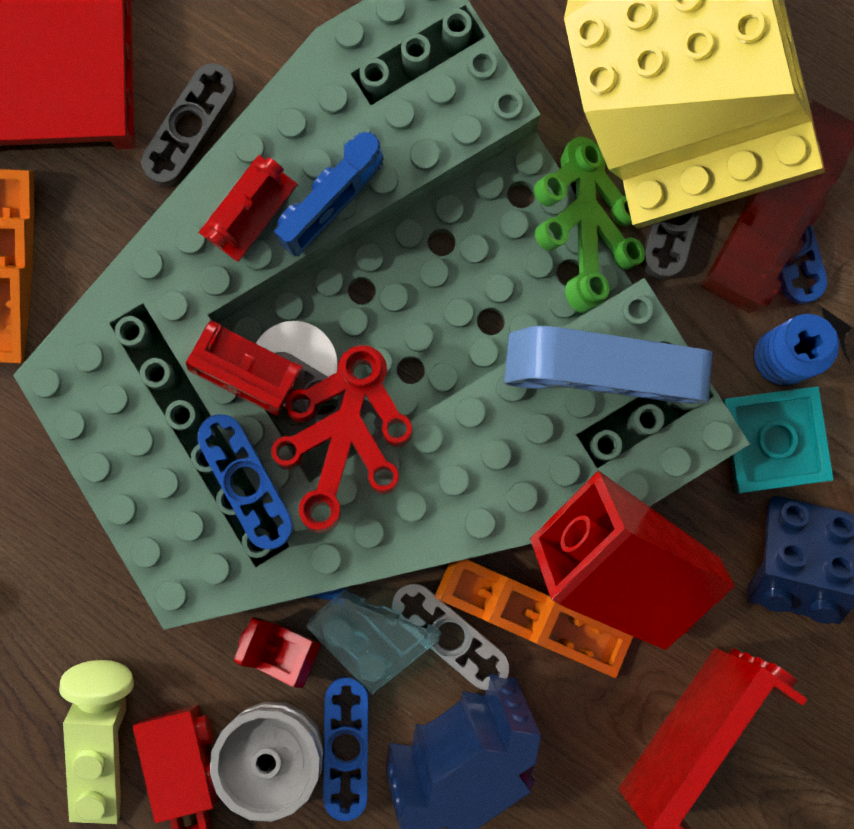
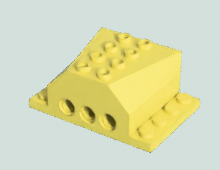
(692, 99)

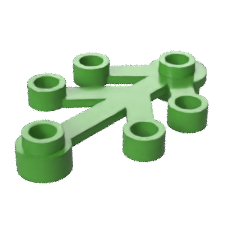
(586, 166)

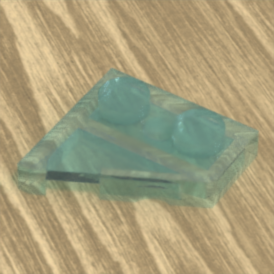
(370, 638)

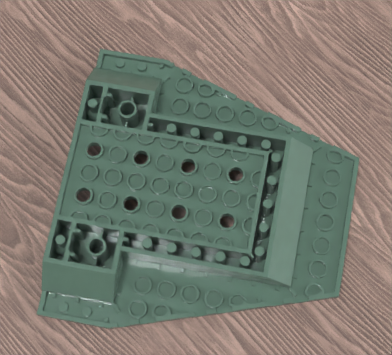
(482, 454)

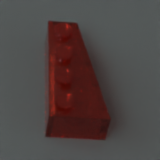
(774, 221)

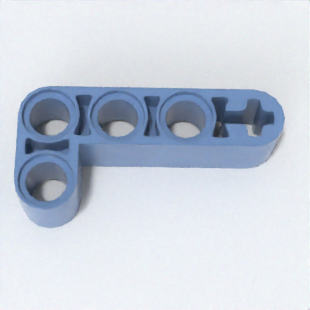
(607, 364)

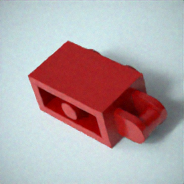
(177, 766)

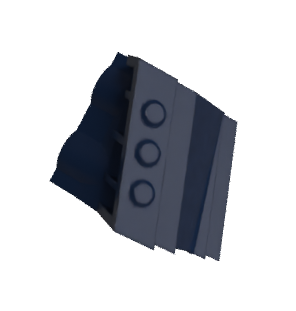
(466, 761)

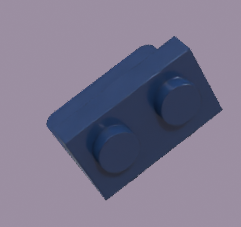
(806, 561)

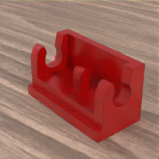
(243, 368)

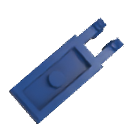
(331, 194)

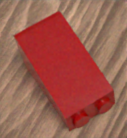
(627, 564)

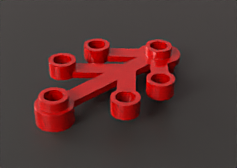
(343, 429)

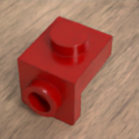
(277, 651)

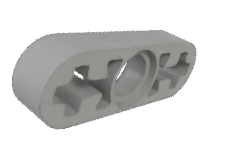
(485, 649)

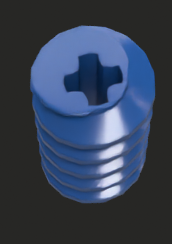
(796, 350)

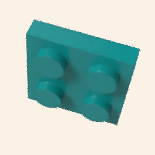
(784, 440)

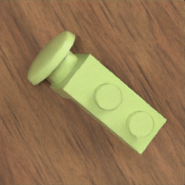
(91, 738)

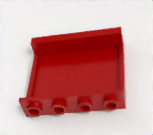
(66, 72)
(701, 735)

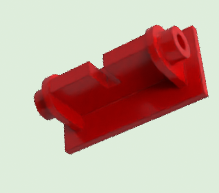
(248, 207)

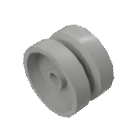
(261, 790)

